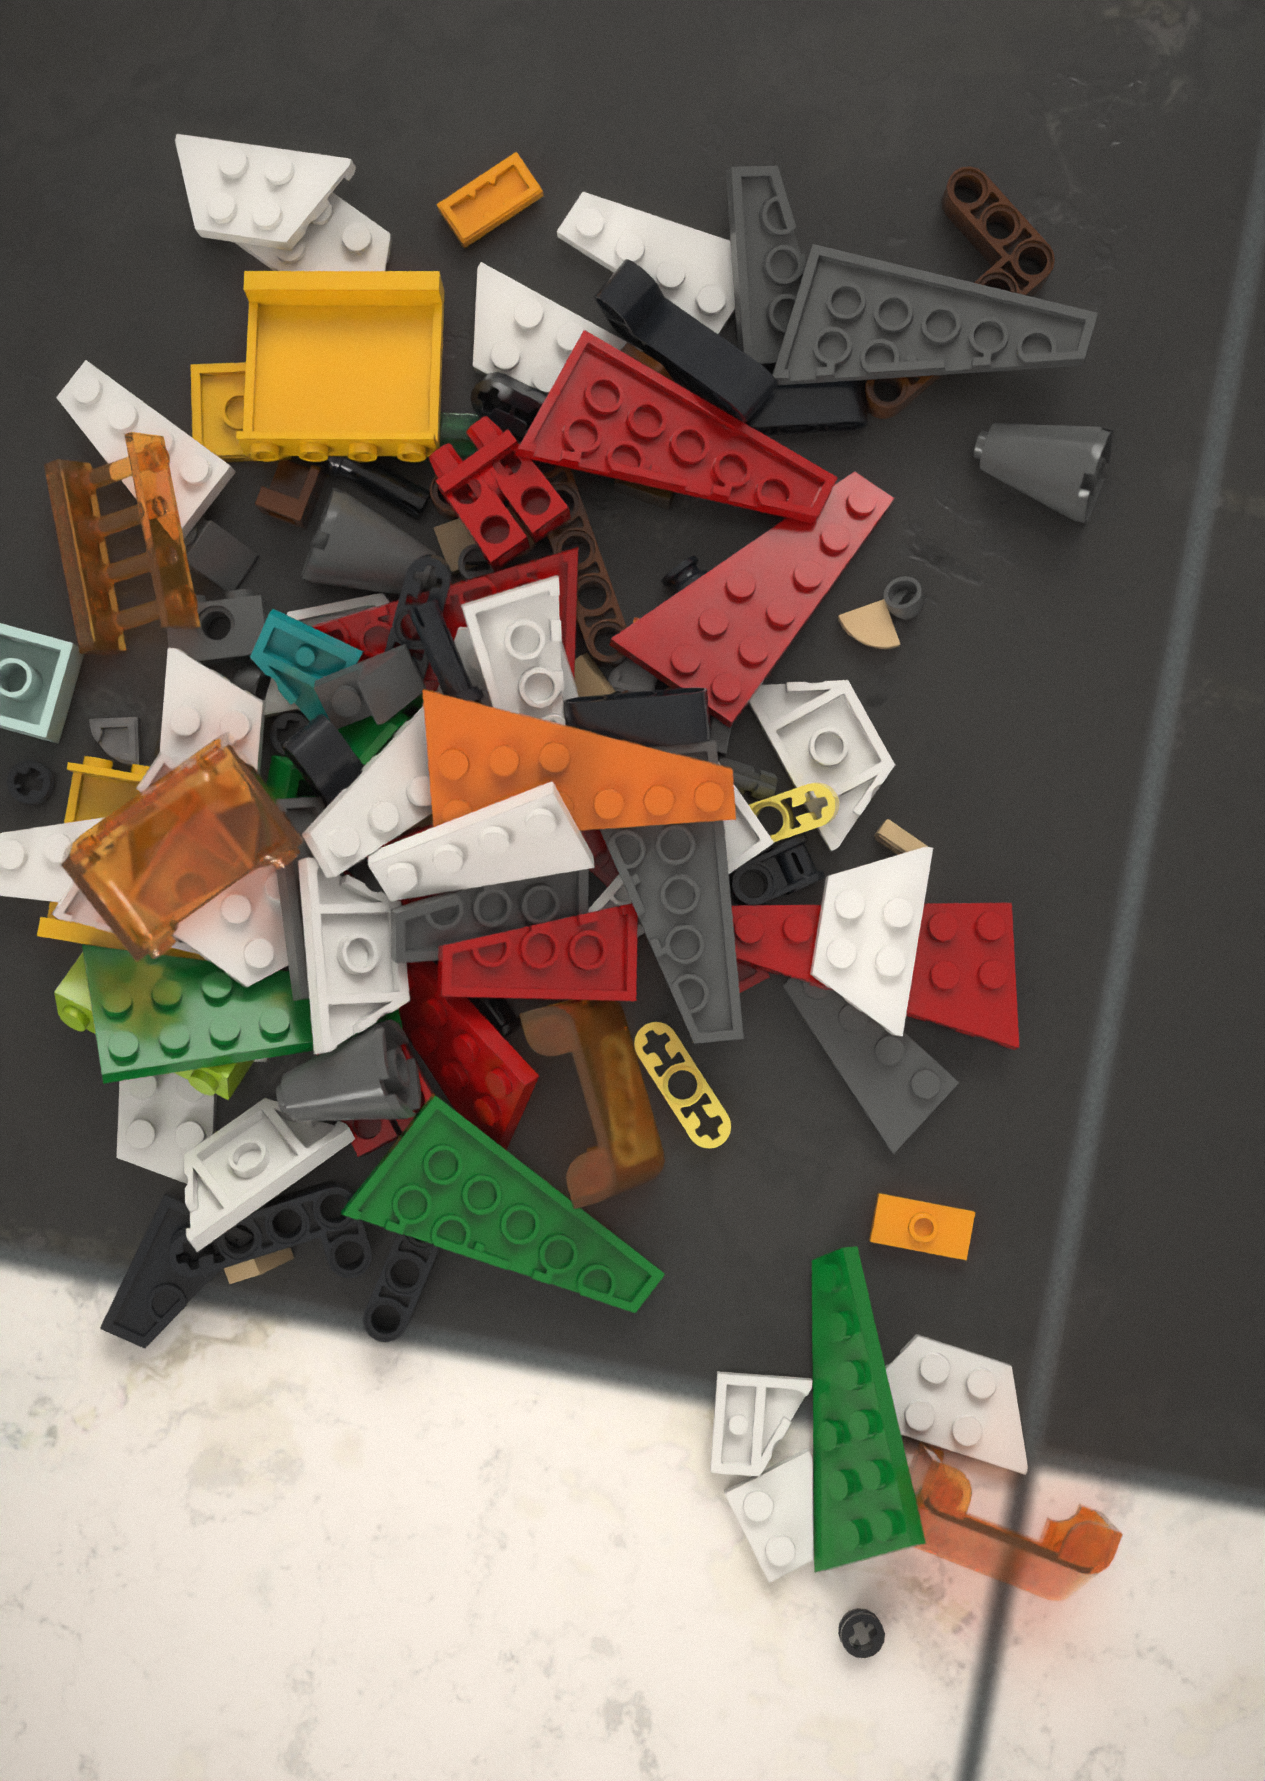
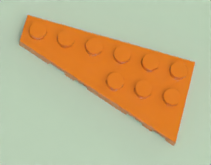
(605, 782)

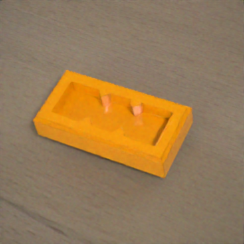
(490, 200)
(922, 1226)

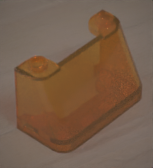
(180, 846)
(614, 1091)
(1052, 1567)

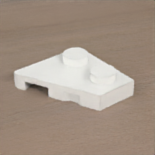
(751, 1419)

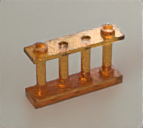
(85, 552)

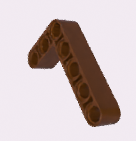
(1000, 254)
(590, 572)

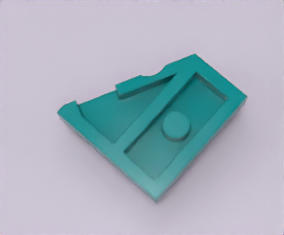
(297, 657)

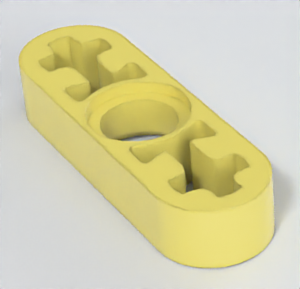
(800, 796)
(691, 1122)

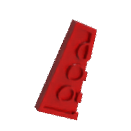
(556, 960)

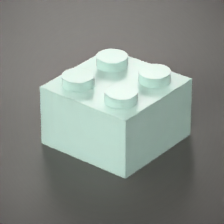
(36, 682)

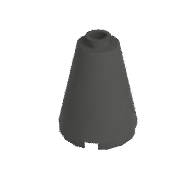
(1049, 463)
(362, 549)
(355, 1081)

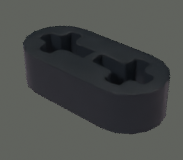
(516, 403)

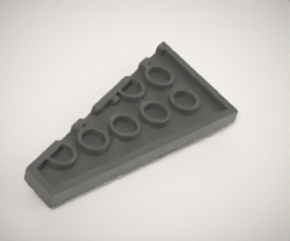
(897, 321)
(684, 905)

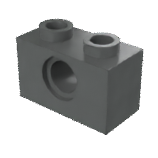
(247, 618)

